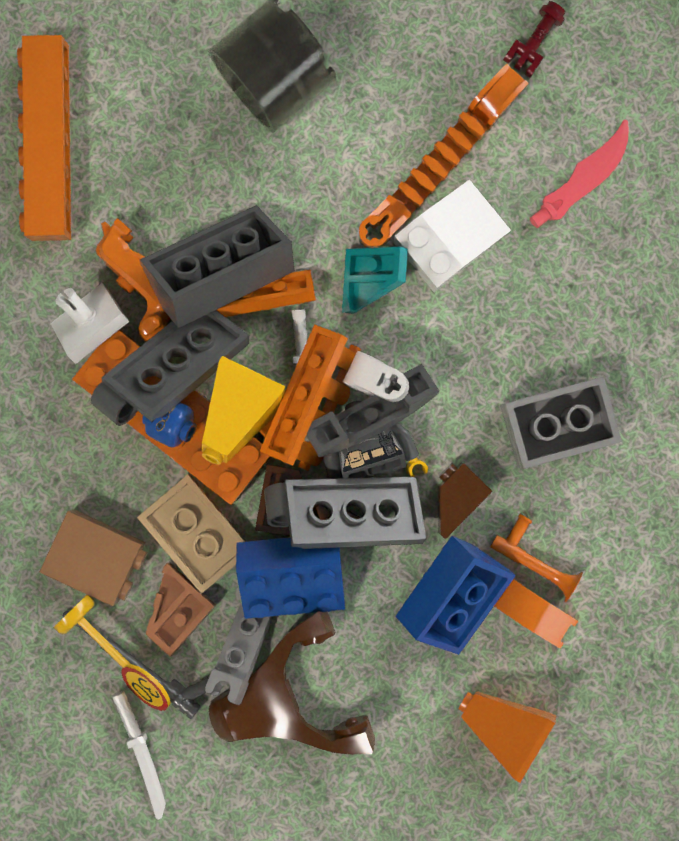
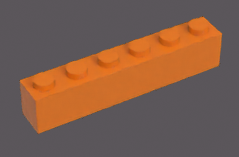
(45, 138)

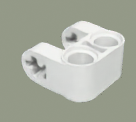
(375, 377)

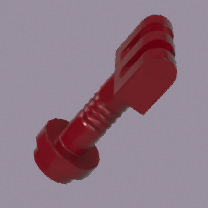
(552, 15)

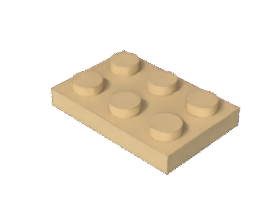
(193, 533)

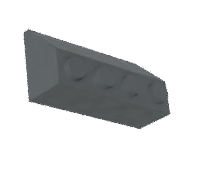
(218, 265)

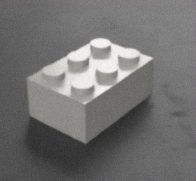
(561, 423)

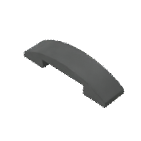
(372, 416)

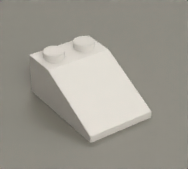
(451, 235)

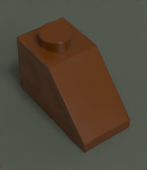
(458, 497)

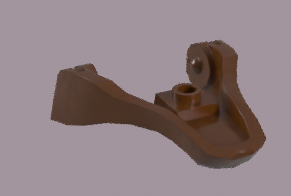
(271, 706)

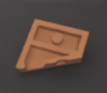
(177, 610)

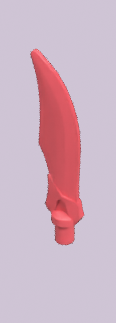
(585, 178)

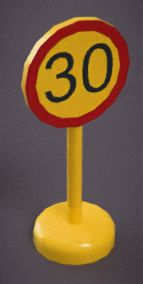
(136, 678)

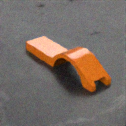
(535, 613)

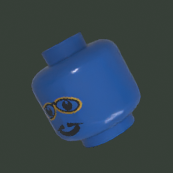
(173, 426)

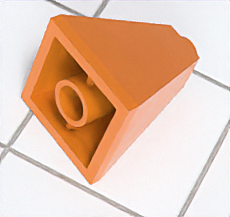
(508, 729)

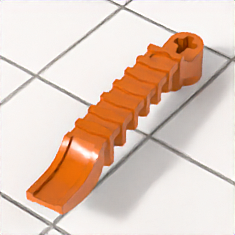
(459, 140)

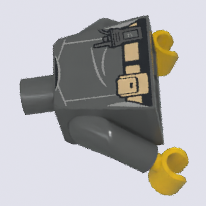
(375, 455)

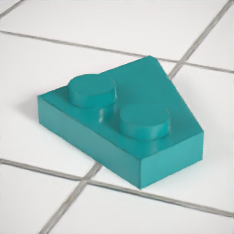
(371, 275)

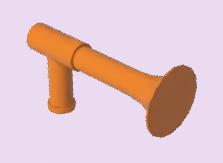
(509, 548)

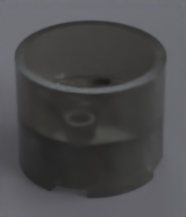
(272, 64)

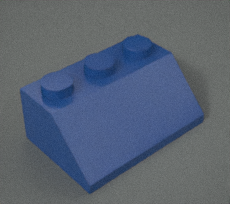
(454, 596)

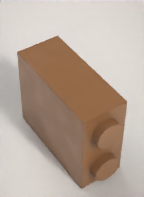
(94, 558)

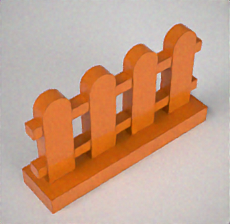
(303, 396)

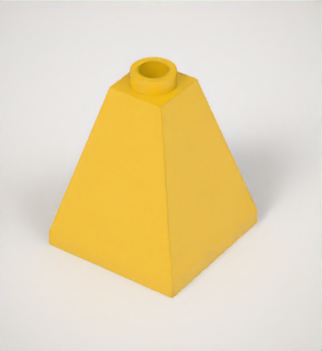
(238, 409)

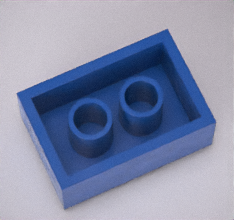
(288, 579)

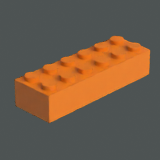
(226, 479)

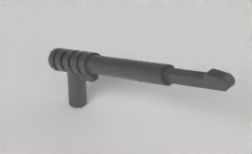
(179, 695)

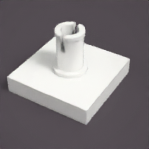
(87, 321)

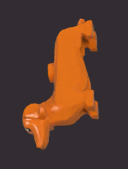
(131, 278)

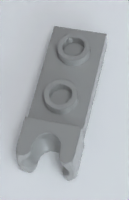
(238, 656)

